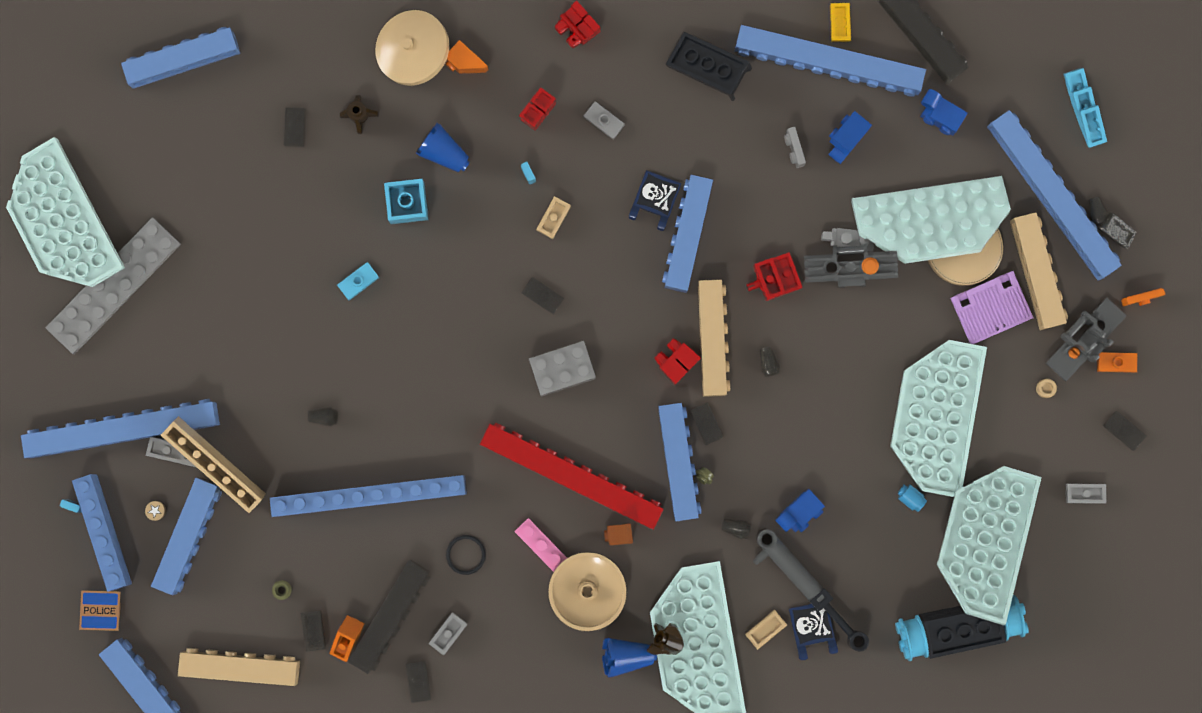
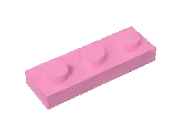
(540, 544)

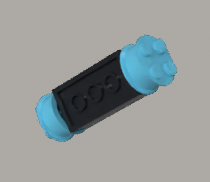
(954, 632)

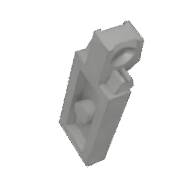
(846, 238)

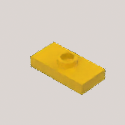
(840, 22)

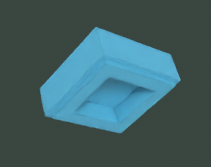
(528, 173)
(70, 505)

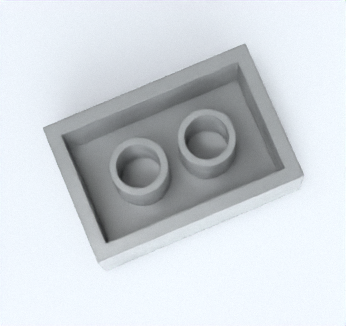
(562, 368)

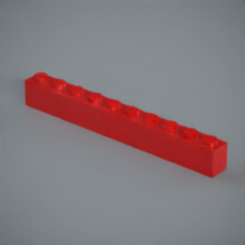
(575, 478)

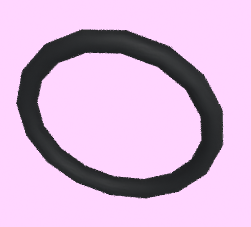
(470, 571)

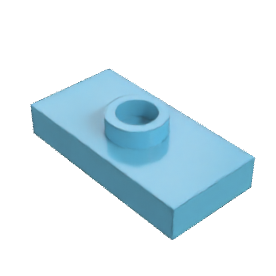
(358, 281)

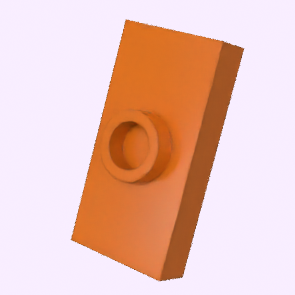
(1143, 298)
(1117, 362)

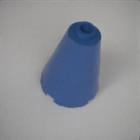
(443, 150)
(625, 656)

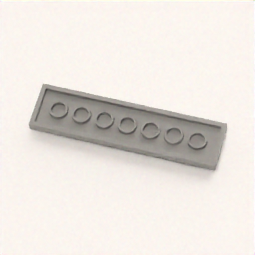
(97, 304)

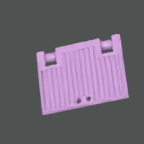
(992, 308)

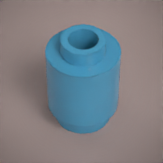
(911, 497)

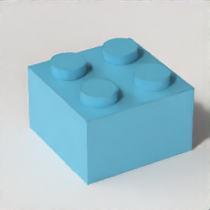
(406, 201)

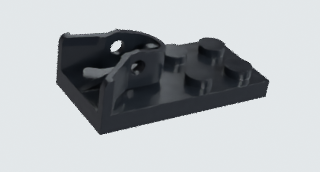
(708, 64)

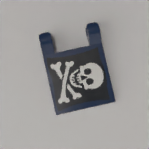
(656, 196)
(811, 628)

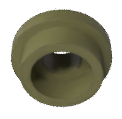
(704, 476)
(275, 590)

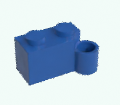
(941, 113)
(848, 136)
(800, 512)

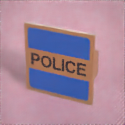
(100, 610)

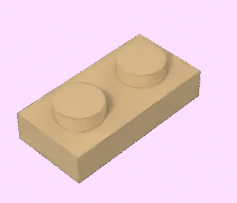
(553, 217)

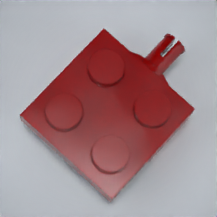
(776, 277)

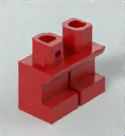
(579, 24)
(536, 112)
(683, 355)

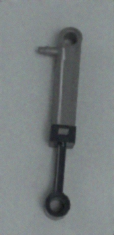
(805, 583)

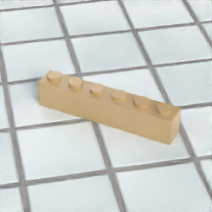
(1038, 271)
(712, 338)
(213, 464)
(238, 667)

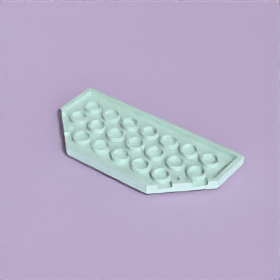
(59, 219)
(933, 219)
(938, 415)
(988, 541)
(706, 669)

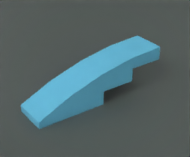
(1085, 108)

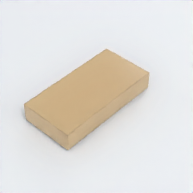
(766, 629)

